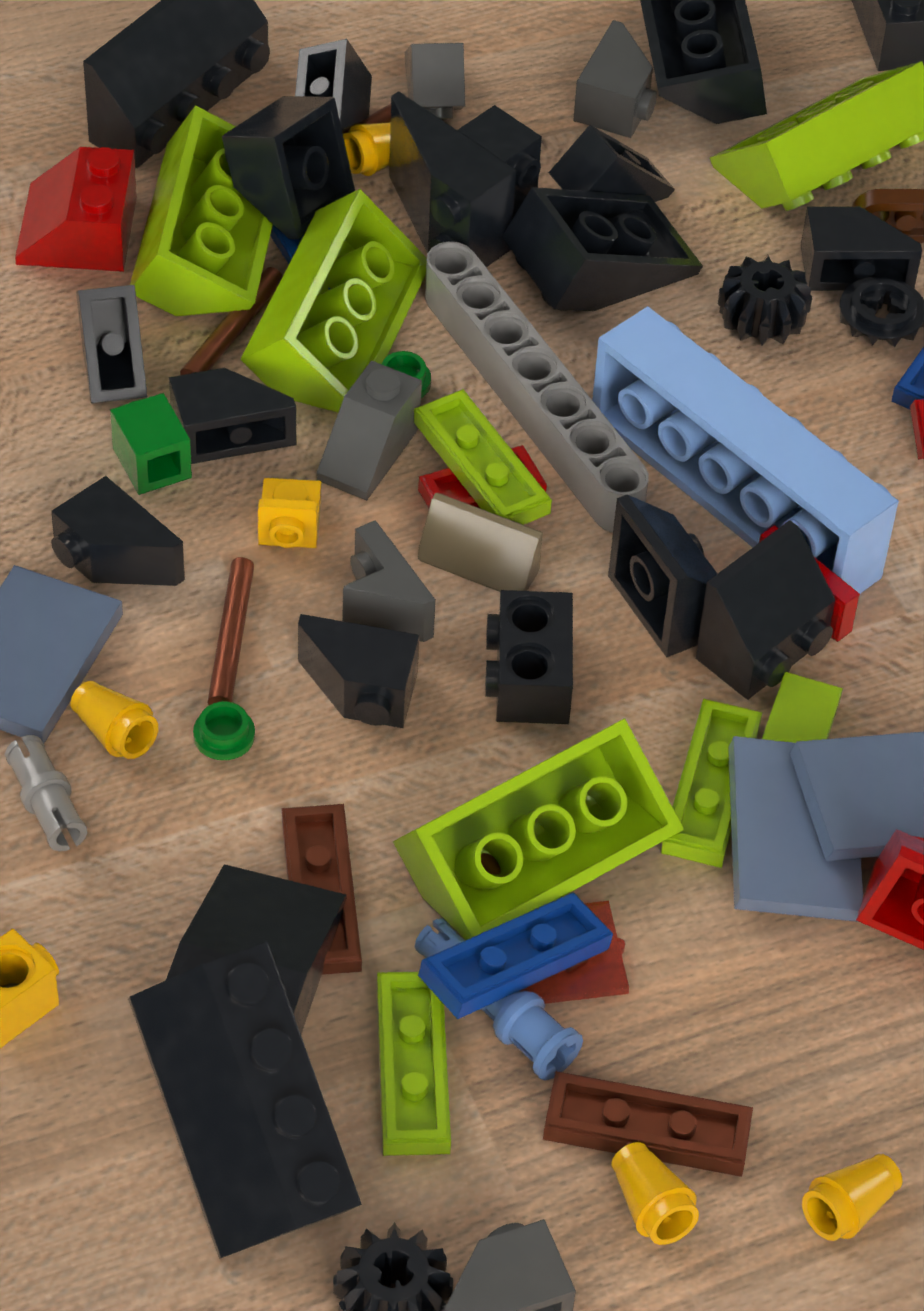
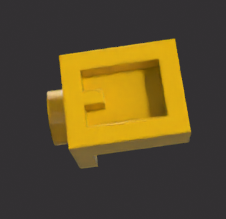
(289, 513)

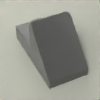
(386, 587)

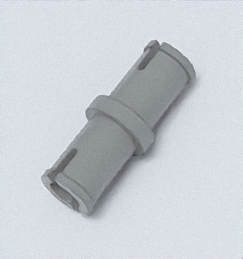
(46, 793)

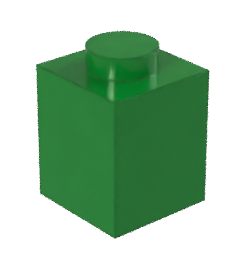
(151, 443)

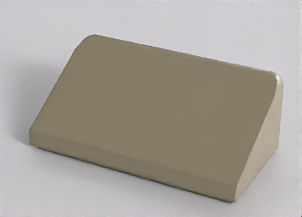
(480, 545)

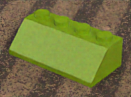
(828, 139)
(201, 235)
(321, 338)
(545, 830)

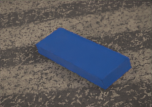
(515, 955)

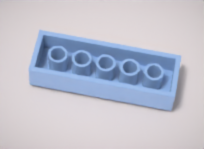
(738, 448)

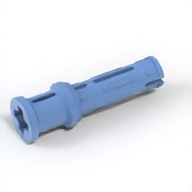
(518, 1017)

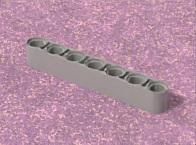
(532, 382)

